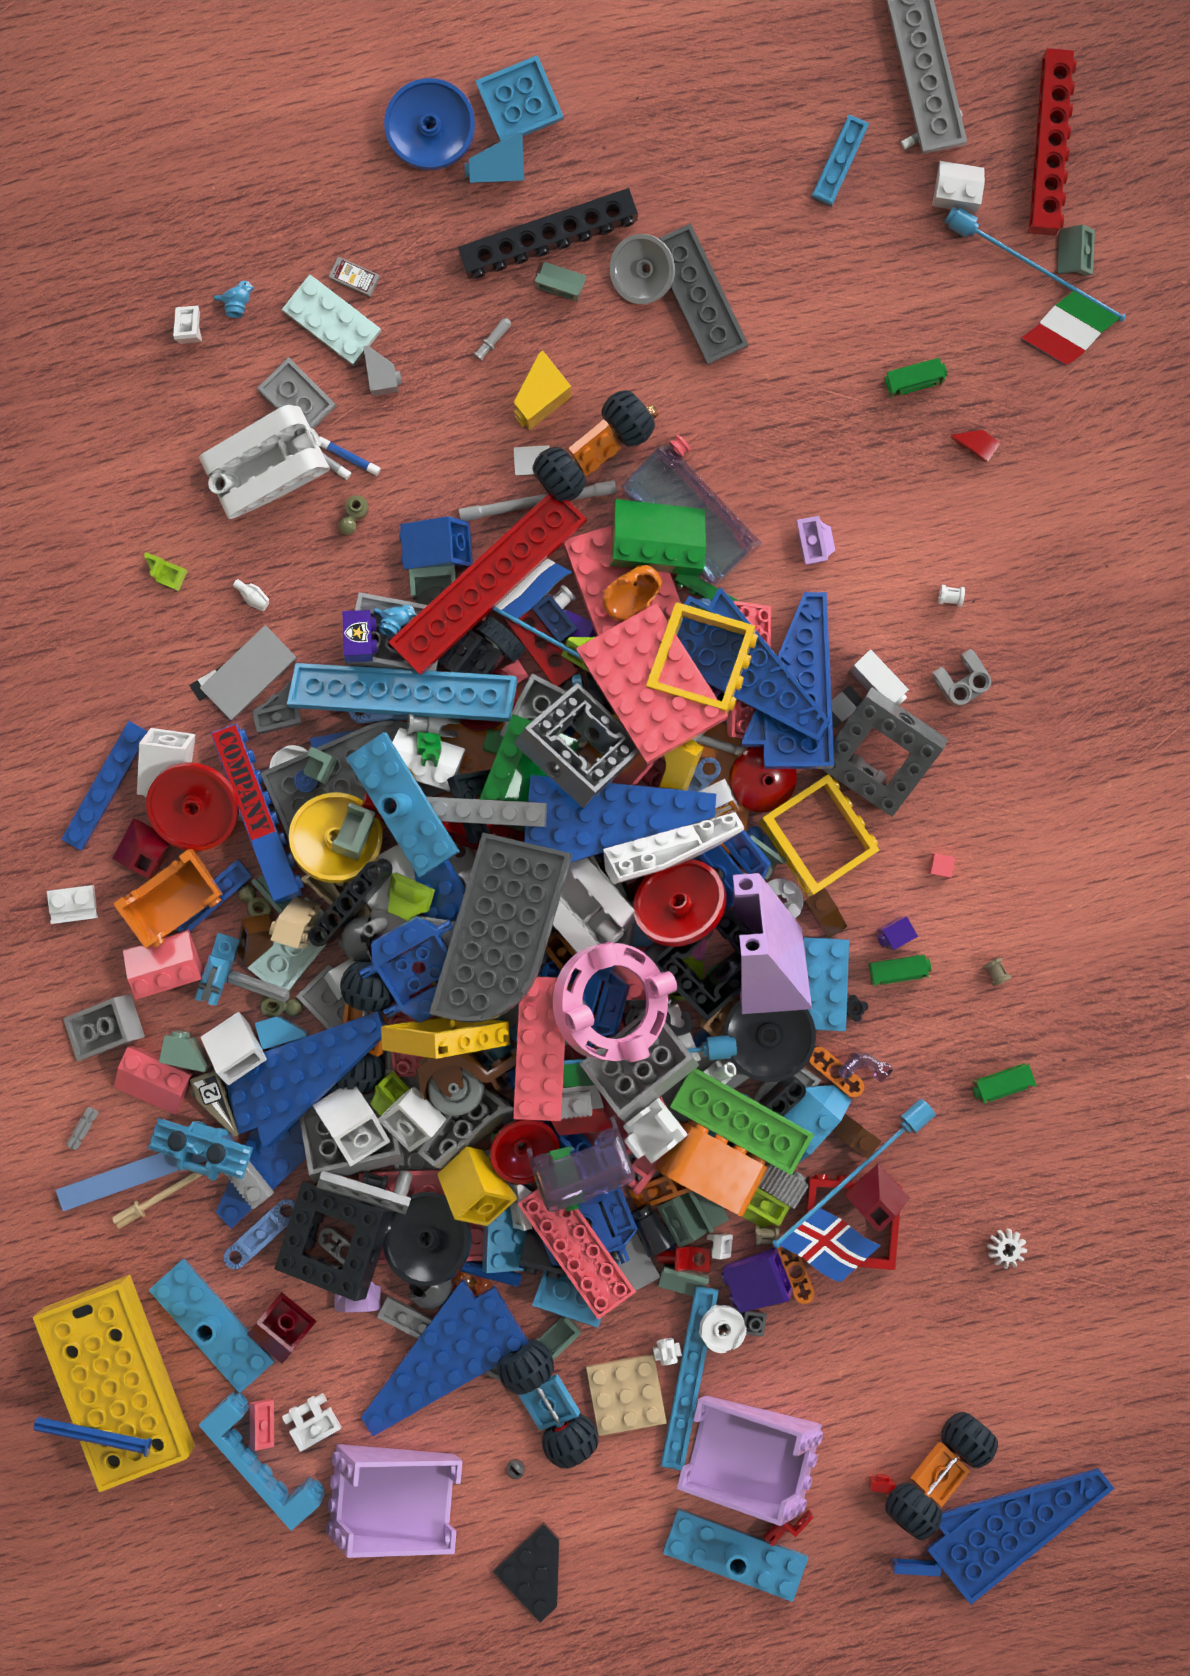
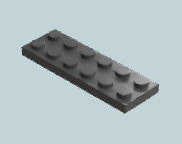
(702, 298)

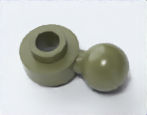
(348, 525)
(247, 895)
(292, 1007)

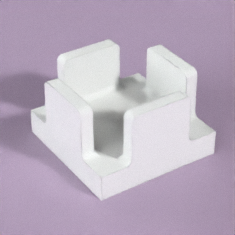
(653, 1132)

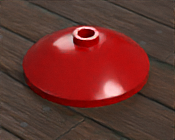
(749, 784)
(513, 1161)

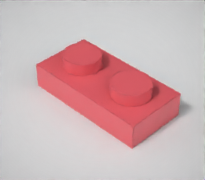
(261, 1424)

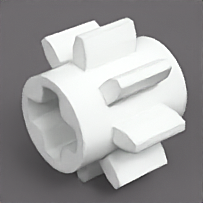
(667, 1351)

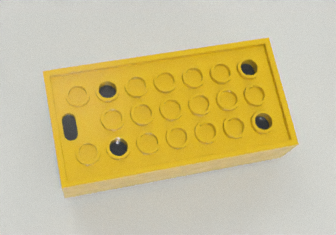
(114, 1379)

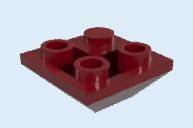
(141, 849)
(877, 1197)

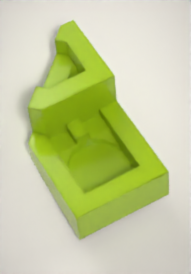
(165, 572)

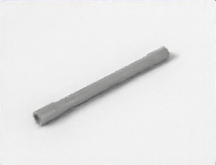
(478, 512)

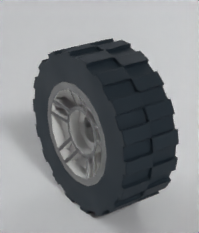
(501, 639)

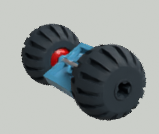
(569, 1434)

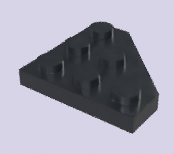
(533, 1571)

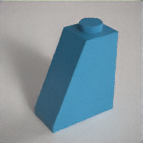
(499, 162)

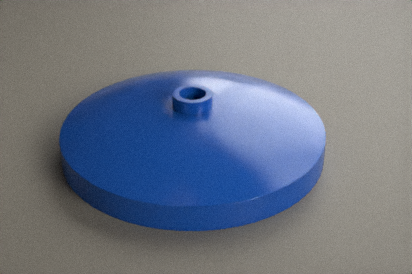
(423, 105)

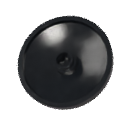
(771, 1043)
(427, 1242)

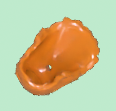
(632, 592)

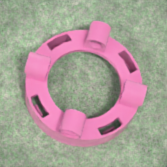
(576, 1019)

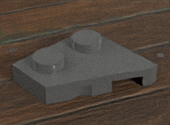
(276, 713)

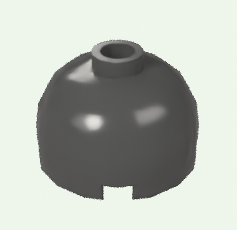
(355, 942)
(430, 1296)

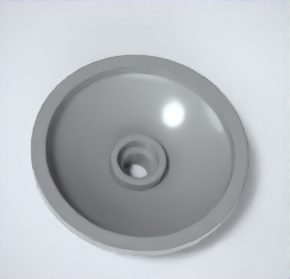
(629, 271)

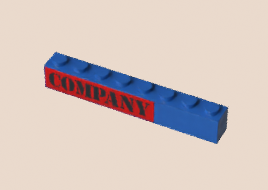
(256, 813)

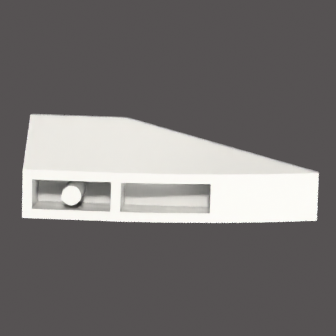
(668, 848)

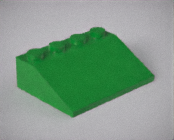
(658, 536)
(512, 768)

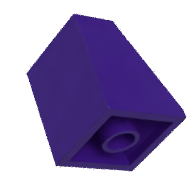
(757, 1281)

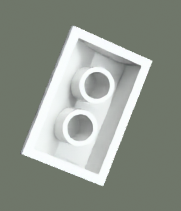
(433, 776)

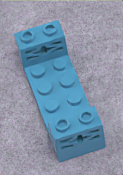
(289, 1508)

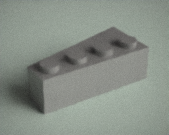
(465, 1129)

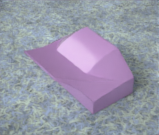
(814, 540)
(371, 1303)

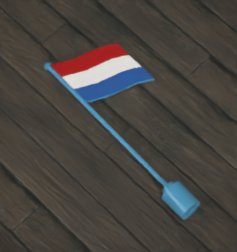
(531, 592)

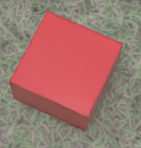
(517, 670)
(942, 865)

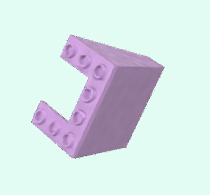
(775, 973)
(751, 1459)
(392, 1501)

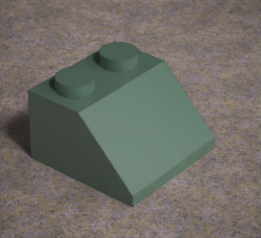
(184, 1051)

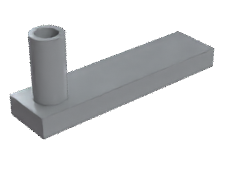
(384, 922)
(394, 1201)

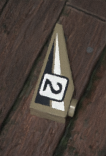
(214, 1097)

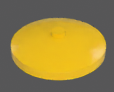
(313, 833)

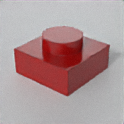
(881, 1483)

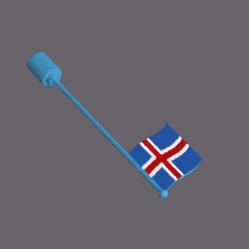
(828, 1240)

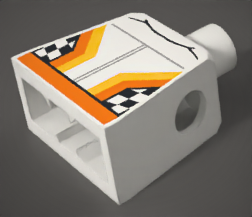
(724, 798)

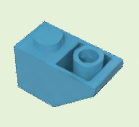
(277, 1031)

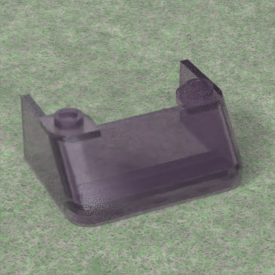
(584, 1172)

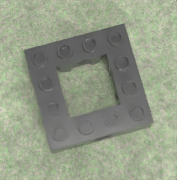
(595, 724)
(901, 727)

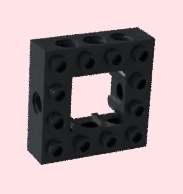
(722, 983)
(356, 1274)

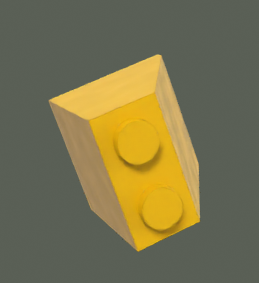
(541, 393)
(474, 1188)

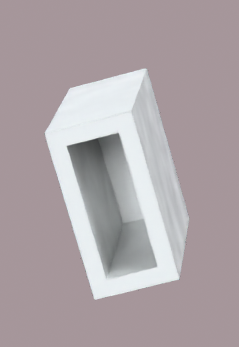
(874, 673)
(233, 1048)

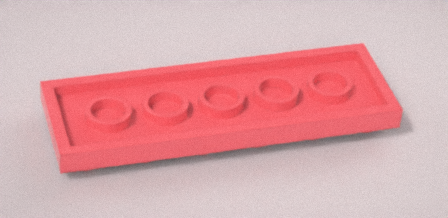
(539, 1056)

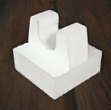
(722, 1245)

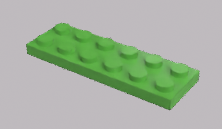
(741, 1120)

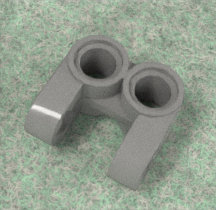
(970, 692)

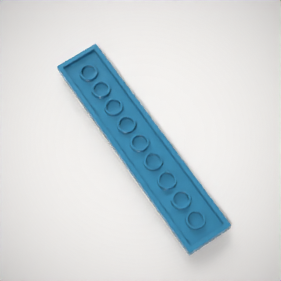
(402, 692)

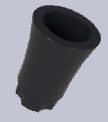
(651, 1230)

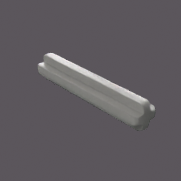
(258, 986)

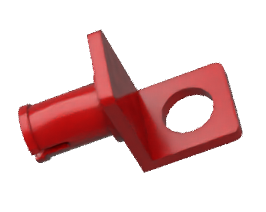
(684, 1258)
(777, 1531)

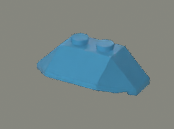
(819, 1113)

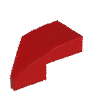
(978, 442)

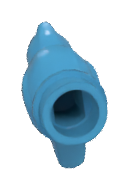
(236, 299)
(394, 619)

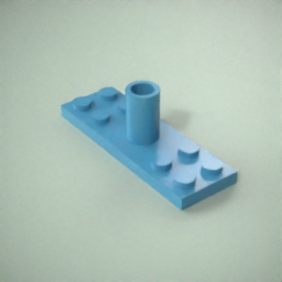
(413, 819)
(195, 1305)
(717, 1545)

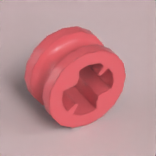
(680, 446)

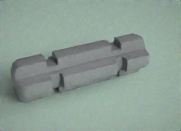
(82, 1128)

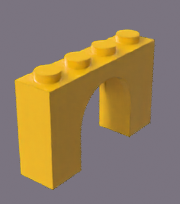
(679, 765)

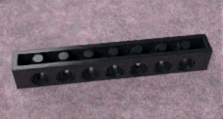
(555, 223)

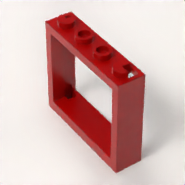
(877, 1262)

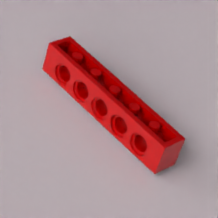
(556, 675)

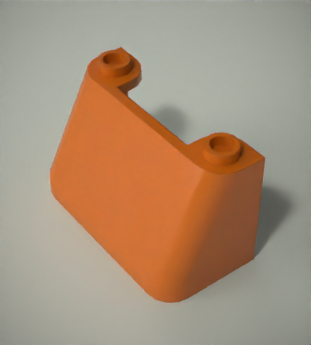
(169, 899)

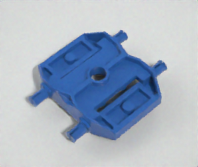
(745, 852)
(398, 973)
(611, 1000)
(620, 1220)

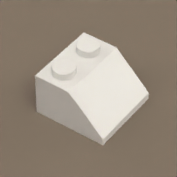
(959, 186)
(412, 1119)

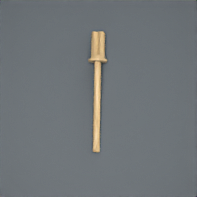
(137, 1210)

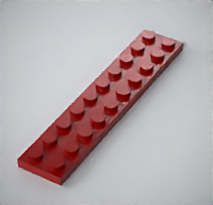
(487, 582)

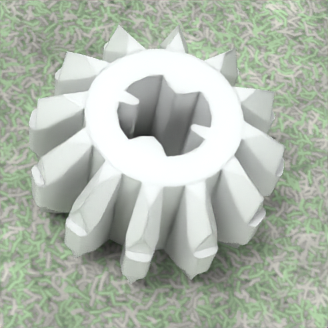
(1014, 1251)

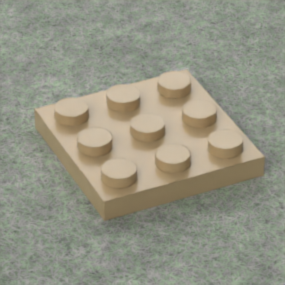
(626, 1394)

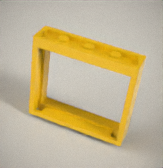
(743, 659)
(786, 850)
(454, 1037)

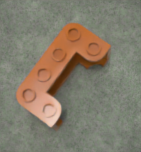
(713, 1168)

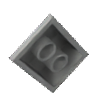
(535, 699)
(104, 1027)

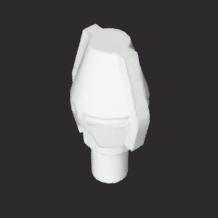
(252, 595)

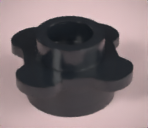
(861, 1007)

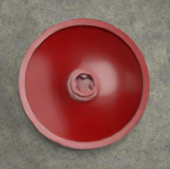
(192, 806)
(680, 903)

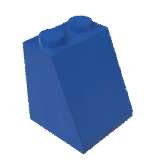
(436, 543)

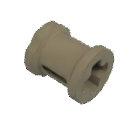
(997, 971)
(766, 1235)

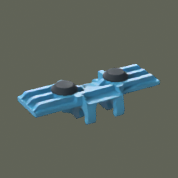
(204, 1141)

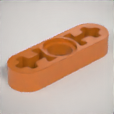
(845, 1087)
(807, 1284)

